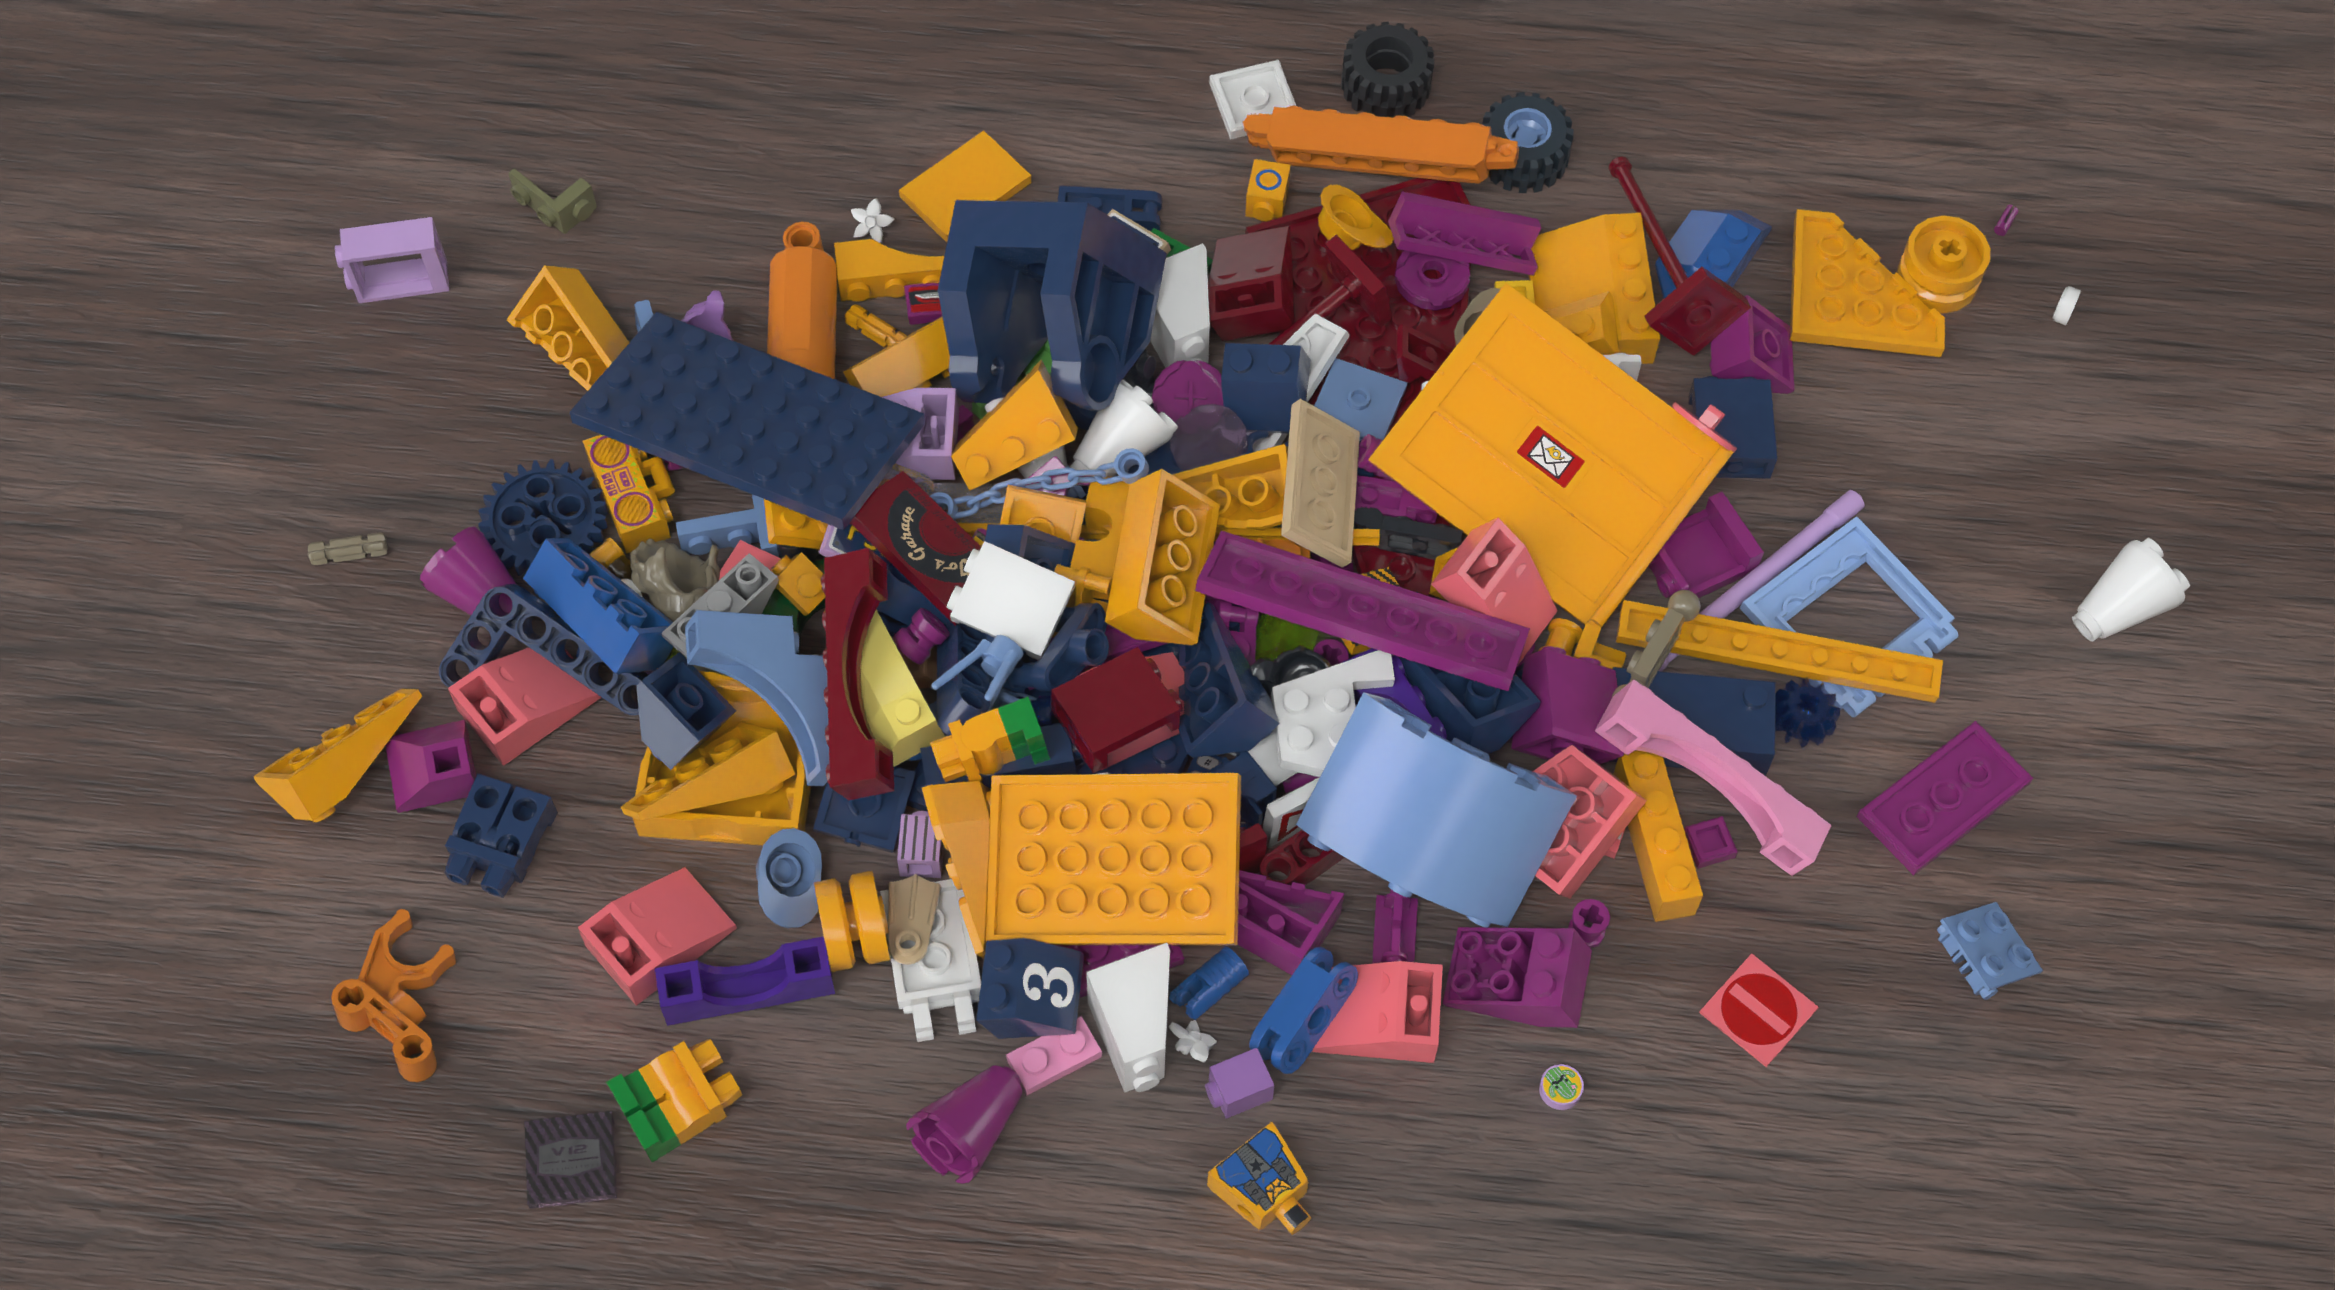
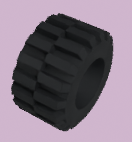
(1392, 49)

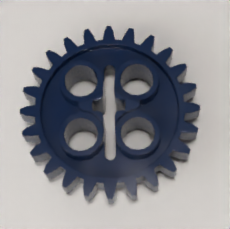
(564, 494)

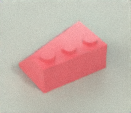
(1592, 824)

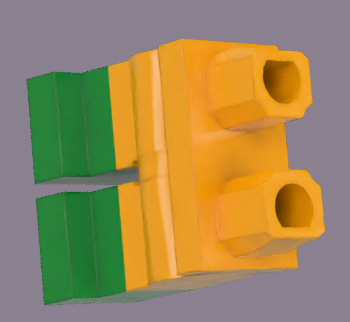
(990, 742)
(672, 1098)

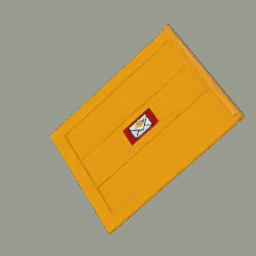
(1557, 449)

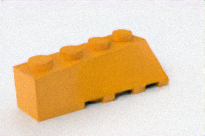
(569, 323)

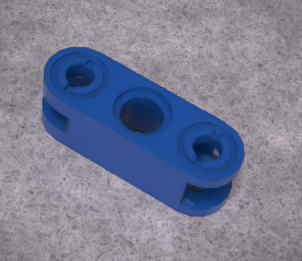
(1303, 1010)

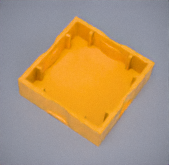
(740, 820)

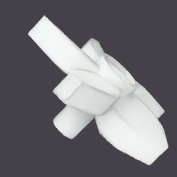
(871, 221)
(1193, 1041)

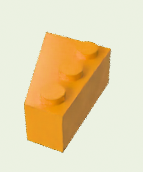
(1015, 431)

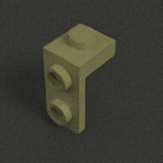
(564, 211)

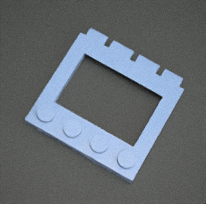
(1826, 567)

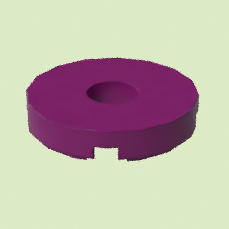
(1427, 292)

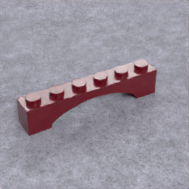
(852, 590)

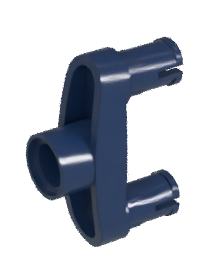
(1078, 644)

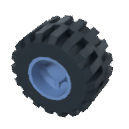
(1542, 139)

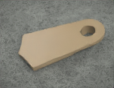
(911, 917)

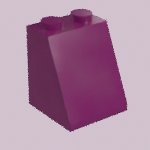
(1571, 706)

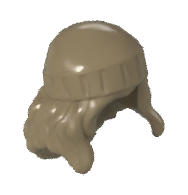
(672, 575)

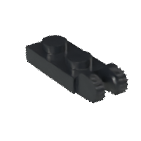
(1408, 536)

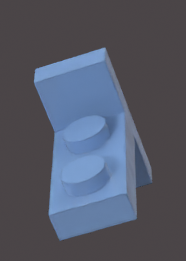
(726, 530)

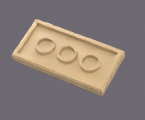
(1320, 483)

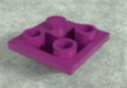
(431, 765)

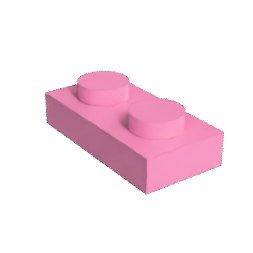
(1053, 1057)

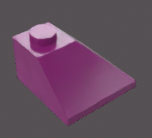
(1757, 348)

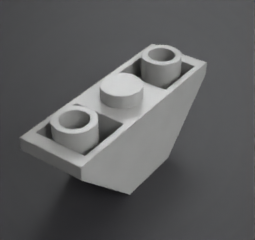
(741, 590)

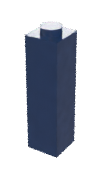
(1061, 762)

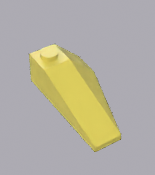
(892, 698)

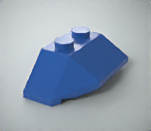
(1717, 241)

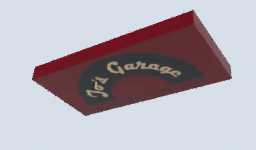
(917, 538)

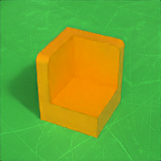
(1590, 648)

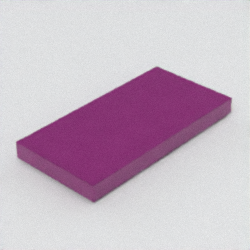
(1944, 797)

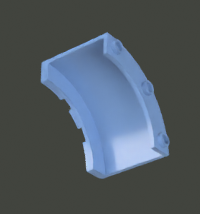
(1434, 813)

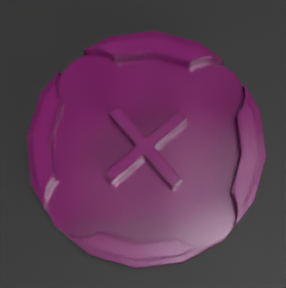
(1186, 387)

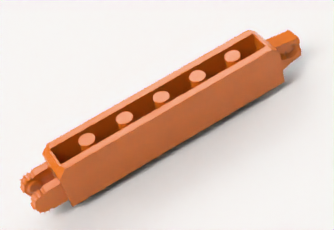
(1381, 144)

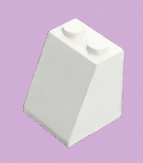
(1183, 309)
(1131, 1014)

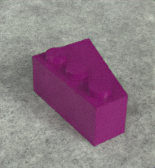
(1283, 919)

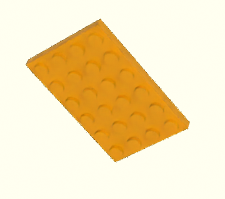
(1115, 859)

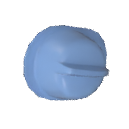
(787, 876)

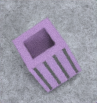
(918, 847)

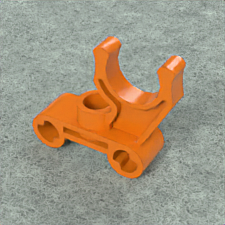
(380, 999)

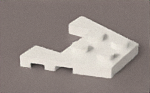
(1319, 706)

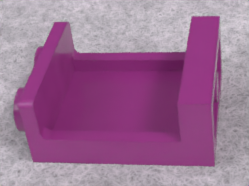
(1706, 551)

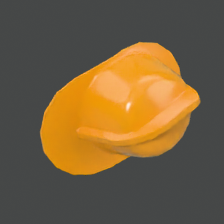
(1351, 219)

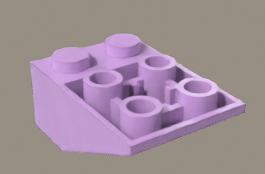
(935, 442)

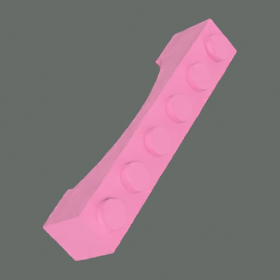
(1784, 826)

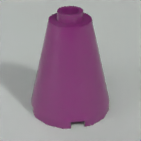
(467, 572)
(966, 1122)

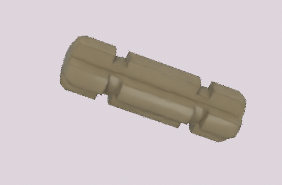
(347, 548)

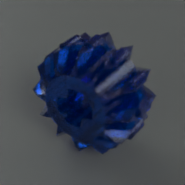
(1808, 699)

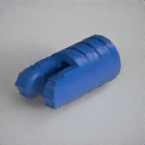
(1210, 982)

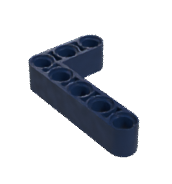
(550, 645)
(965, 693)

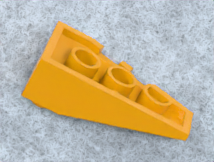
(1245, 487)
(323, 775)
(962, 822)

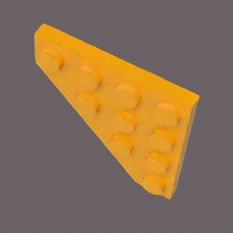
(1851, 298)

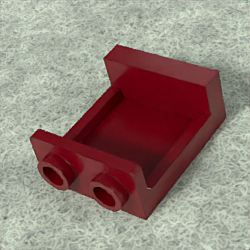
(1115, 706)

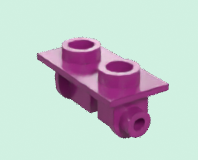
(1394, 928)

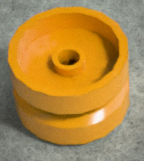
(1945, 262)
(852, 921)

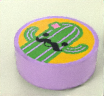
(1561, 1087)

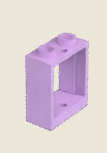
(395, 278)

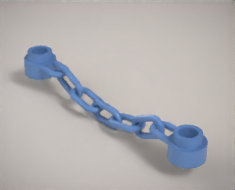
(1122, 463)

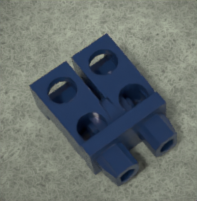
(497, 834)

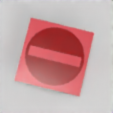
(1758, 1010)

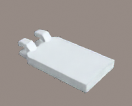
(945, 974)

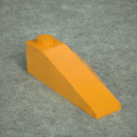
(731, 767)

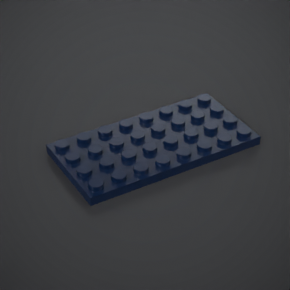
(749, 419)

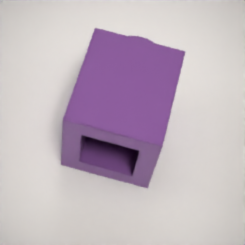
(1239, 1083)

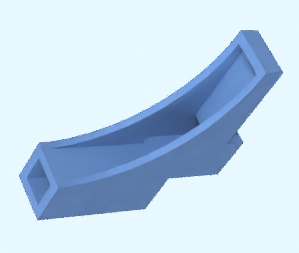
(764, 657)

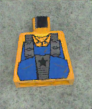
(1263, 1182)

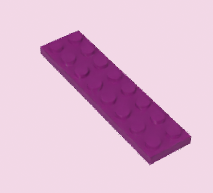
(1363, 610)

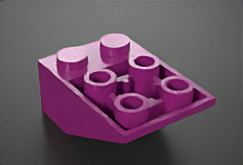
(1519, 974)

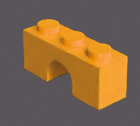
(1104, 513)

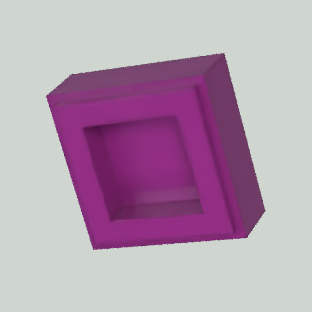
(1710, 842)

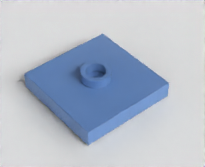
(1361, 398)

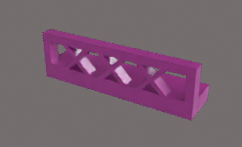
(1464, 229)

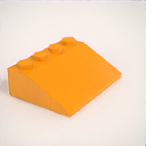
(1595, 259)

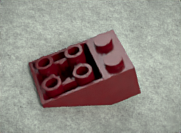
(1252, 284)

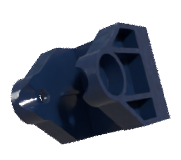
(1040, 275)

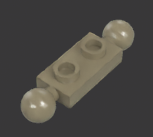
(1662, 636)

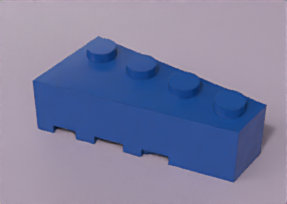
(599, 607)

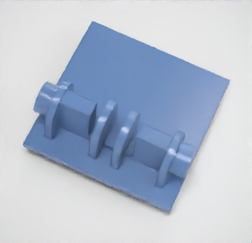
(1989, 946)

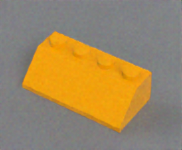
(1159, 558)

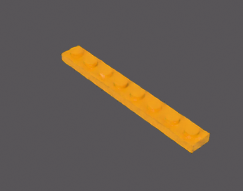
(1790, 653)

